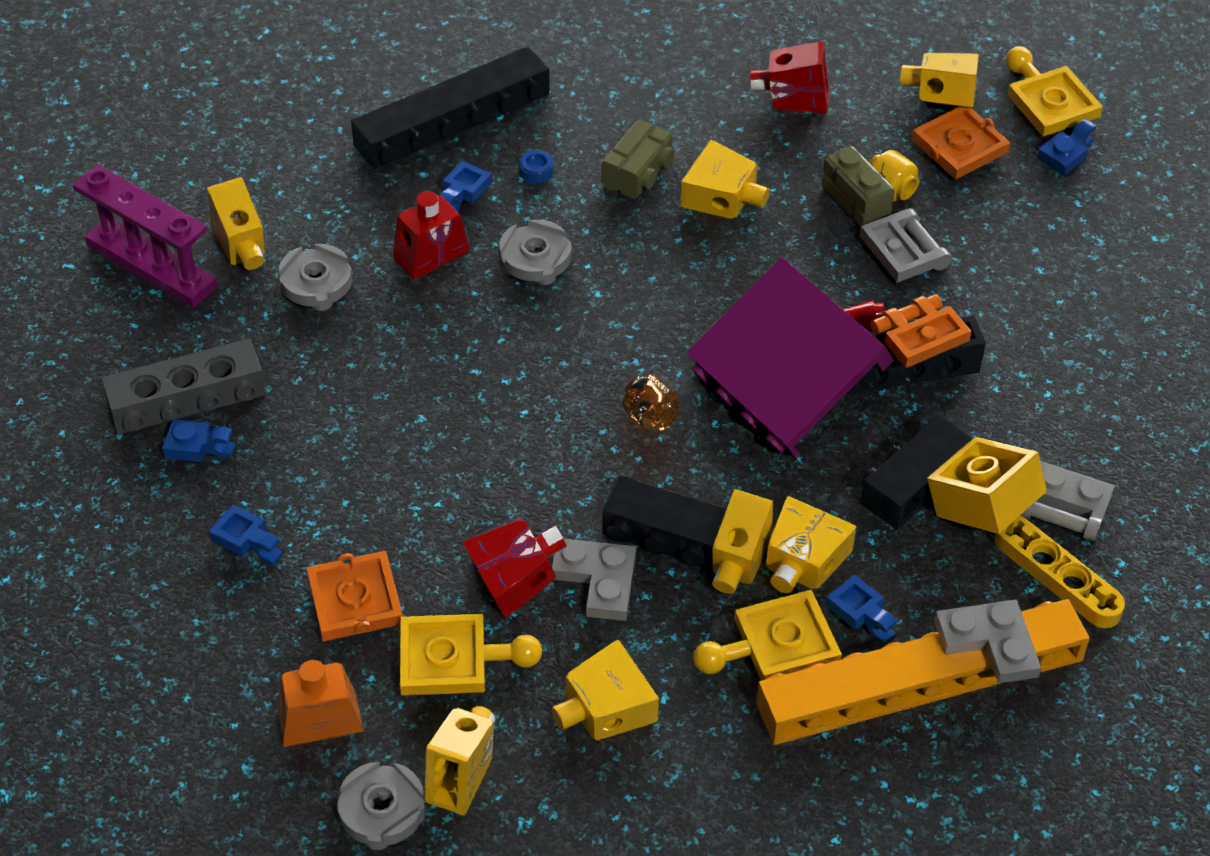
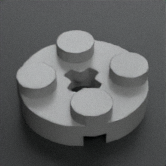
(540, 266)
(319, 291)
(385, 826)

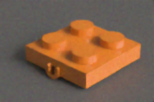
(961, 141)
(354, 595)

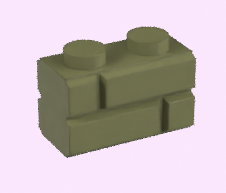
(637, 159)
(857, 186)

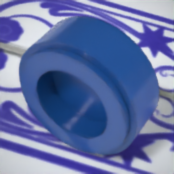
(536, 166)

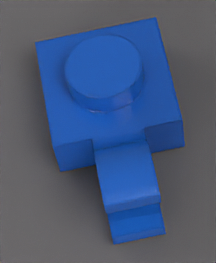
(1067, 151)
(466, 184)
(193, 439)
(243, 531)
(859, 605)

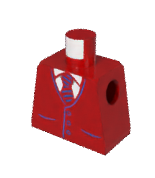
(796, 78)
(428, 235)
(515, 562)

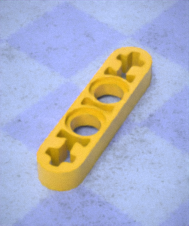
(1064, 566)

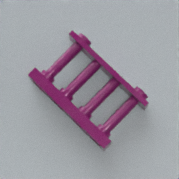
(136, 252)

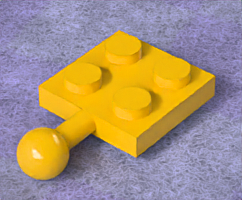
(1049, 99)
(777, 636)
(449, 654)

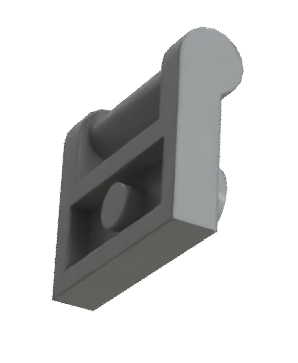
(898, 251)
(1072, 501)

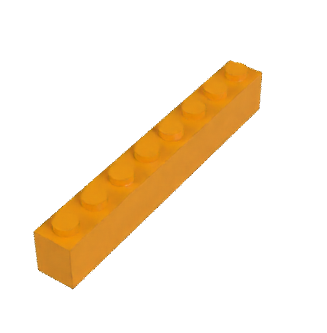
(903, 677)

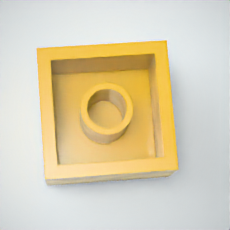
(987, 484)

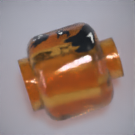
(651, 402)

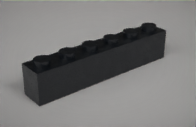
(450, 107)

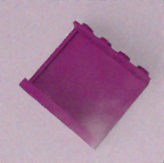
(785, 355)

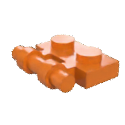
(927, 335)

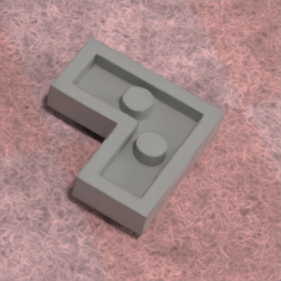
(606, 569)
(997, 629)

